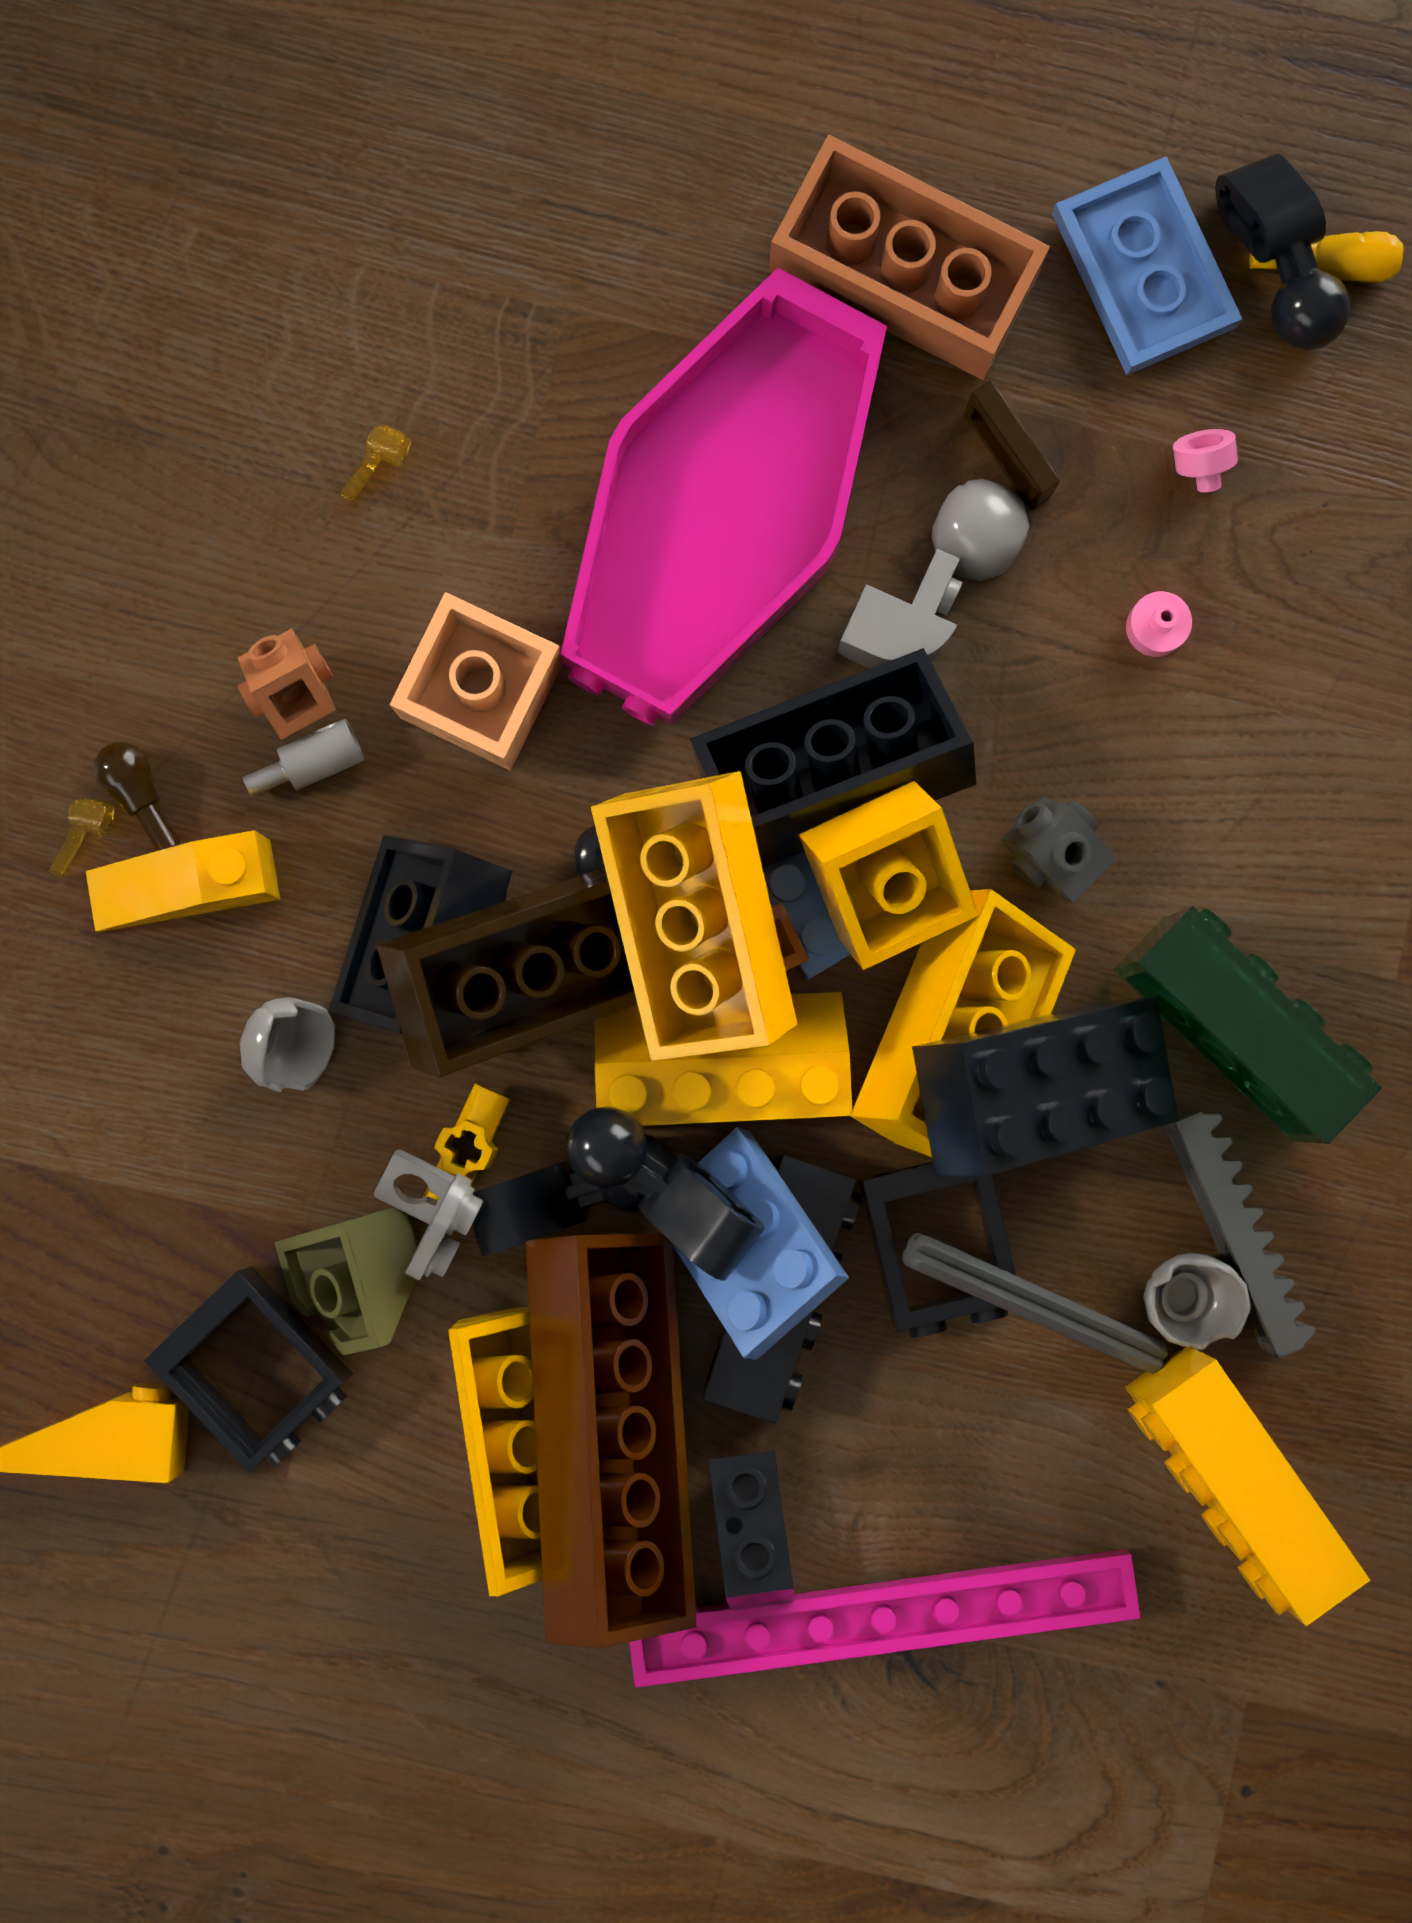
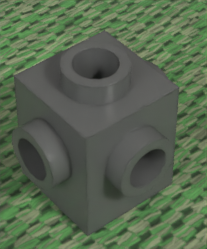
(1057, 848)

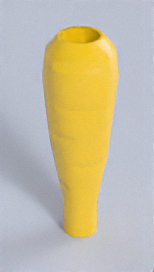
(1354, 256)

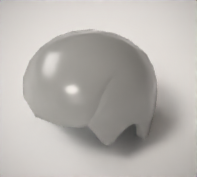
(982, 527)
(287, 1044)
(1196, 1300)

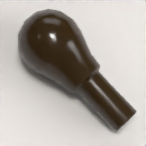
(127, 778)

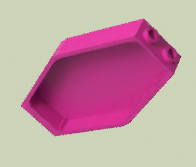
(722, 498)

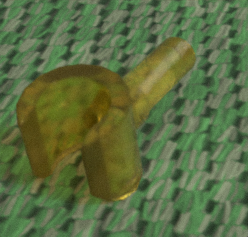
(382, 444)
(82, 817)

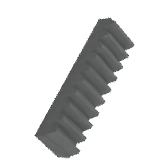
(1231, 1228)

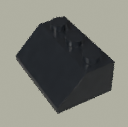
(407, 892)

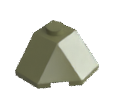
(352, 1276)

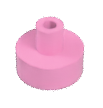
(1206, 456)
(1159, 624)

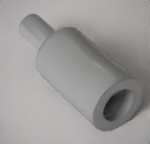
(309, 759)

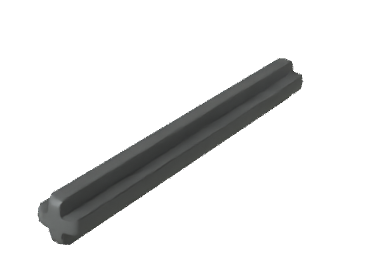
(1034, 1303)

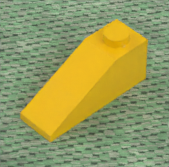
(184, 881)
(122, 1439)

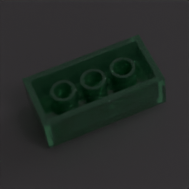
(1249, 1027)

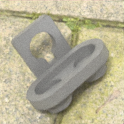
(452, 1211)

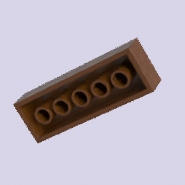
(609, 1439)

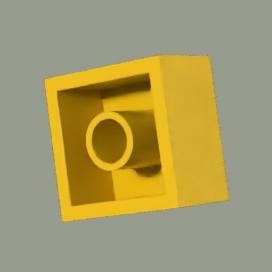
(889, 874)

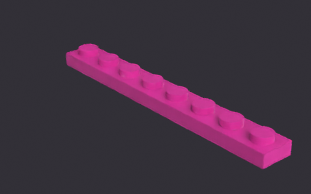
(894, 1617)

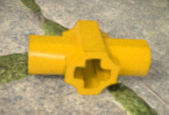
(482, 1117)

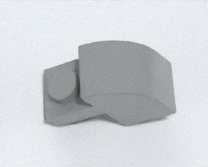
(891, 628)

